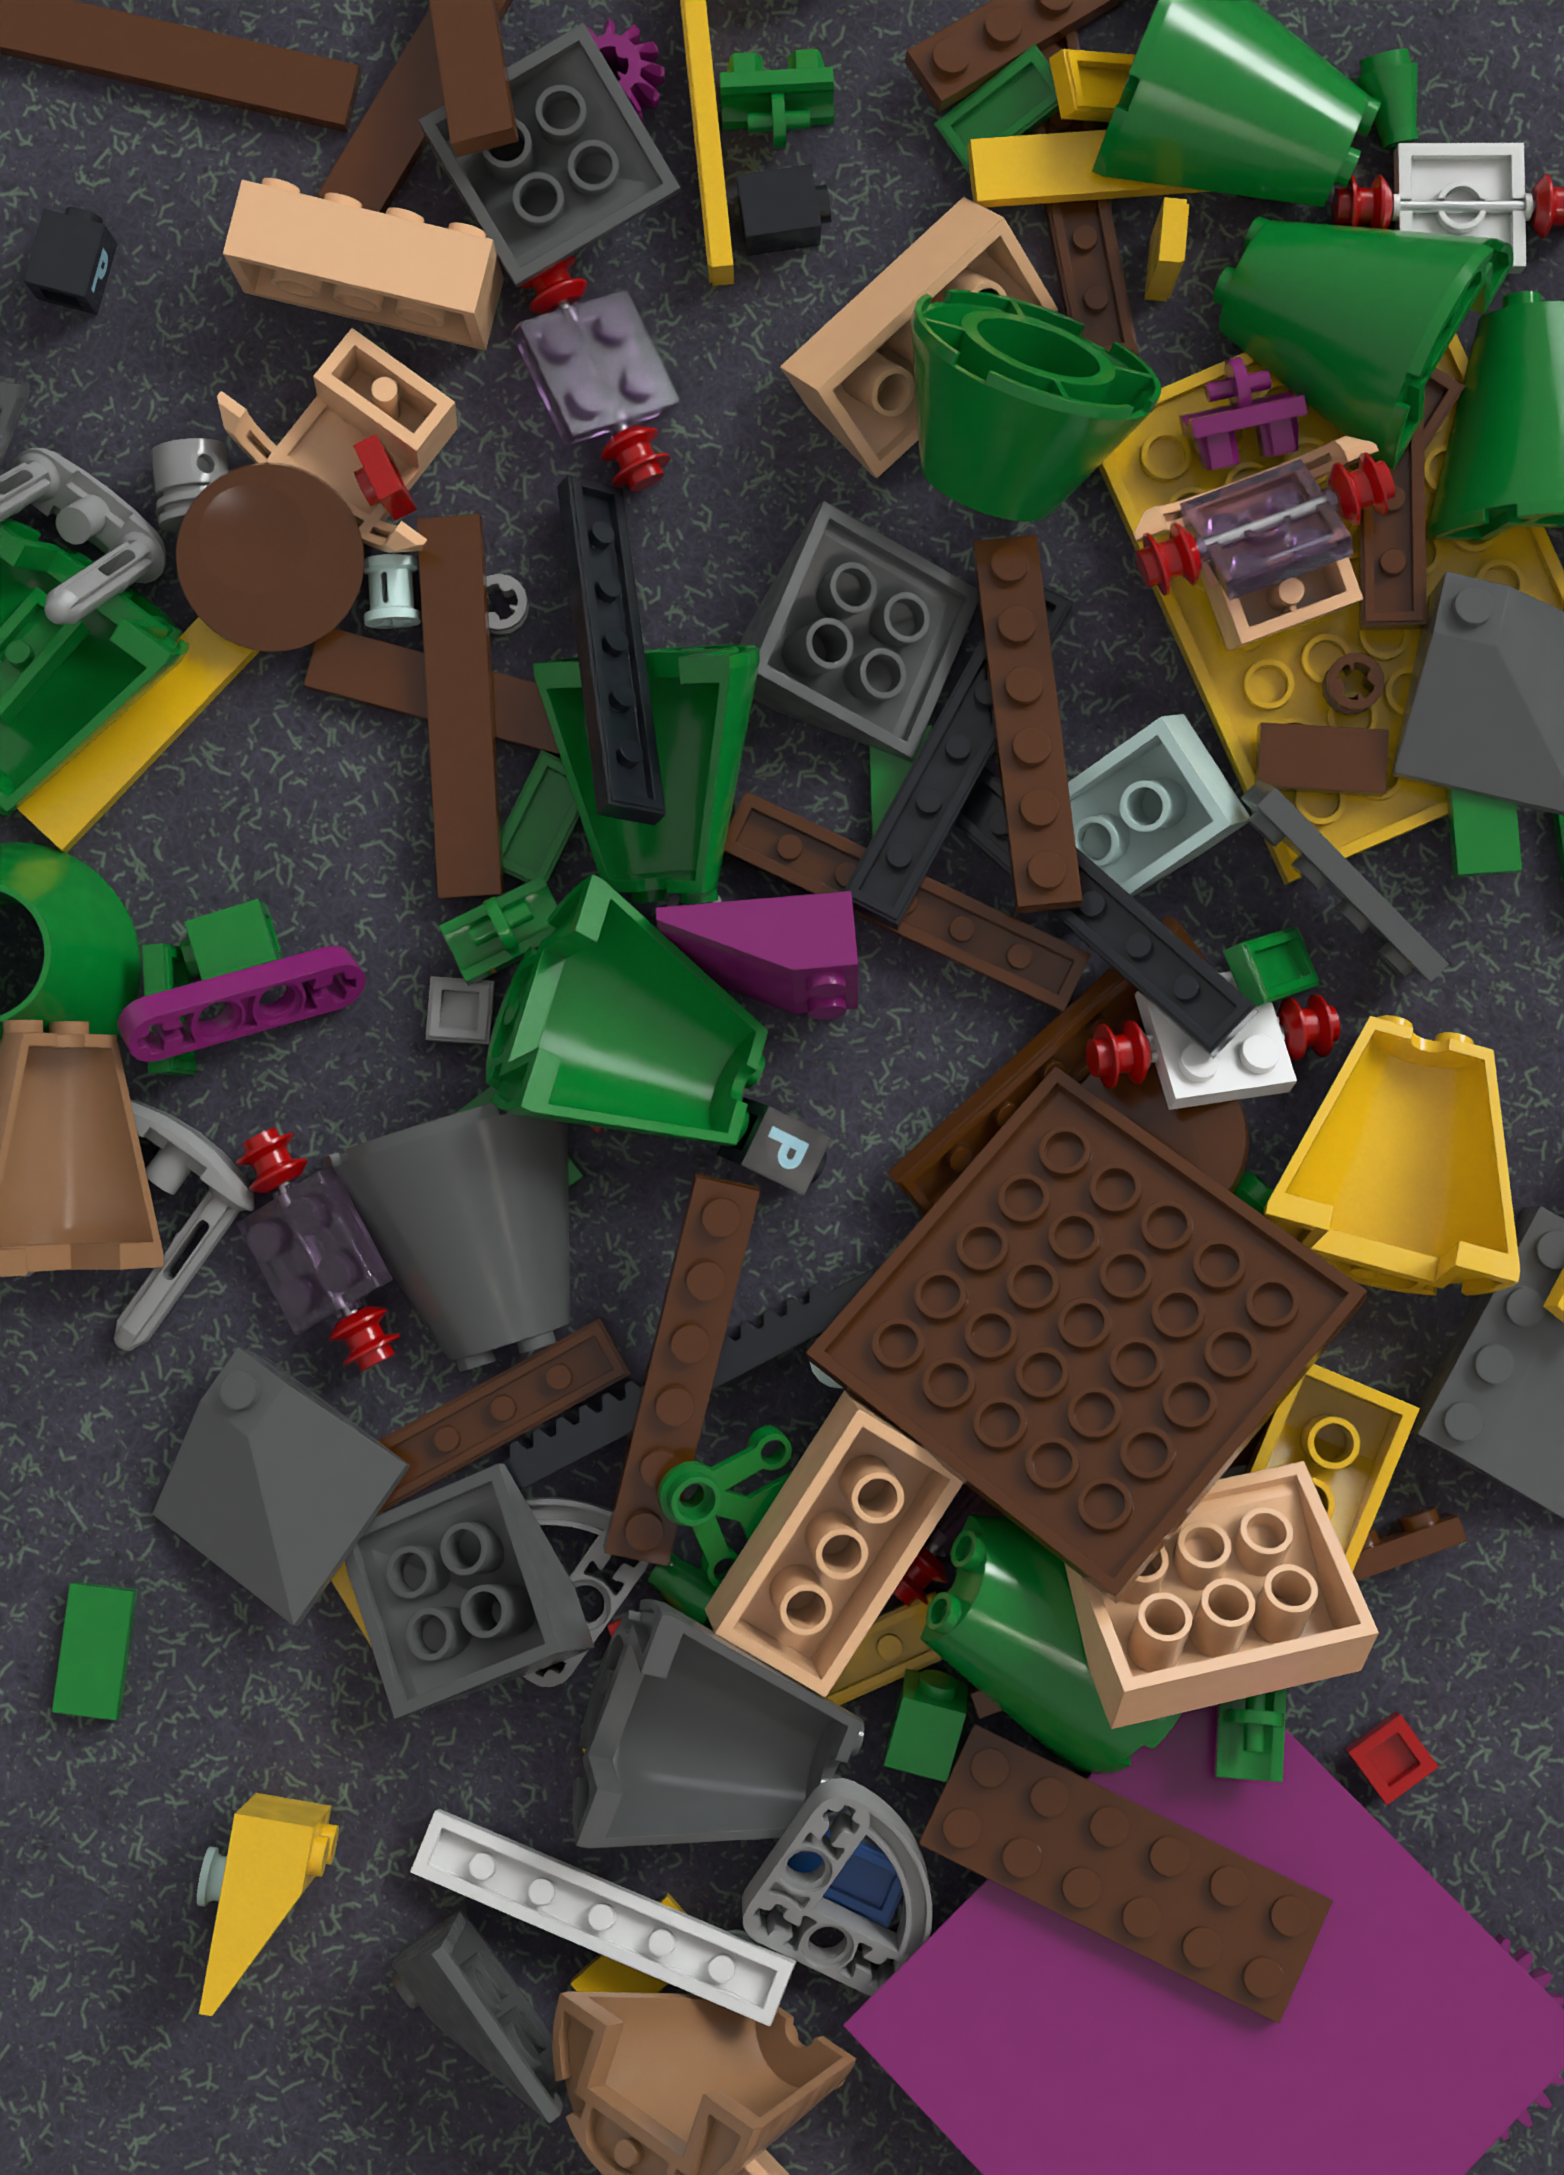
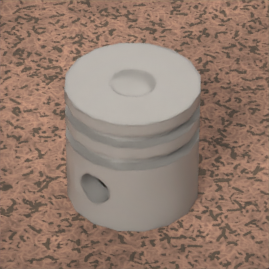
(182, 472)

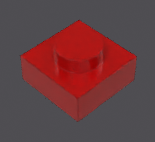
(381, 479)
(1391, 1757)

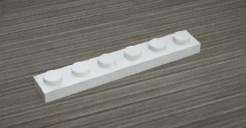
(603, 1917)

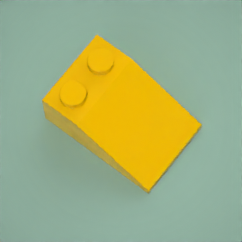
(1348, 1444)
(269, 1864)

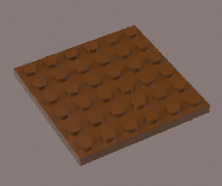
(1087, 1331)

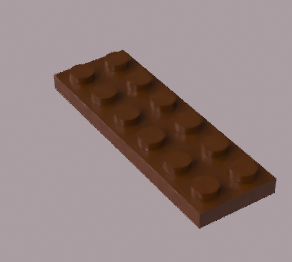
(1126, 1873)

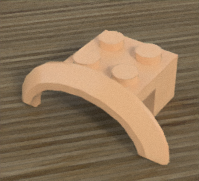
(357, 396)
(1288, 601)

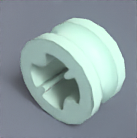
(211, 1877)

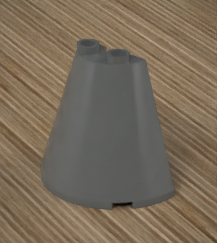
(471, 1225)
(699, 1739)

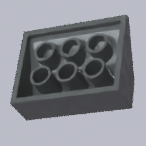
(1502, 1377)

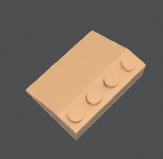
(1230, 1606)

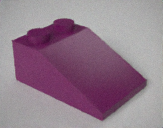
(774, 950)

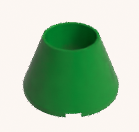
(1018, 402)
(87, 938)

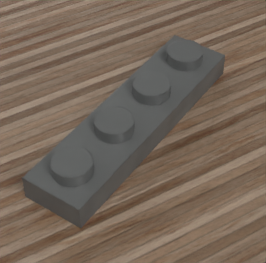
(1323, 865)

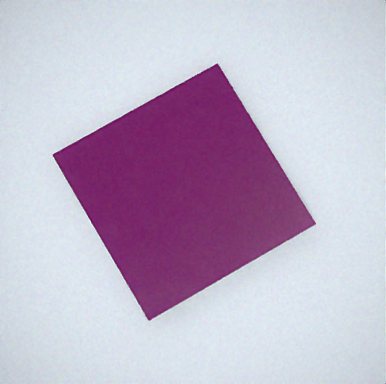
(1091, 2060)

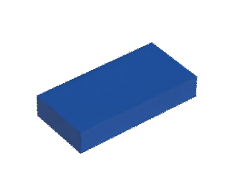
(864, 1884)

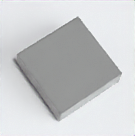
(460, 1011)

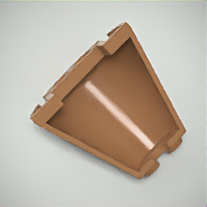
(70, 1155)
(683, 2081)

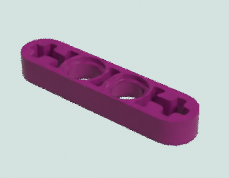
(330, 983)

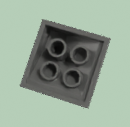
(577, 162)
(858, 634)
(1487, 696)
(275, 1484)
(463, 1593)
(481, 2009)

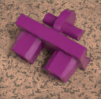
(1271, 415)

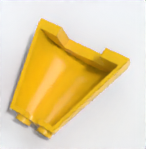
(1406, 1167)

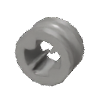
(508, 588)

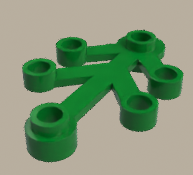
(716, 1500)

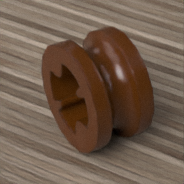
(1372, 681)

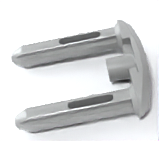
(83, 513)
(180, 1152)

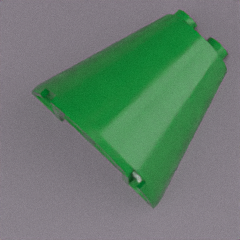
(1234, 108)
(1357, 316)
(1507, 427)
(106, 674)
(700, 726)
(622, 1030)
(1020, 1643)

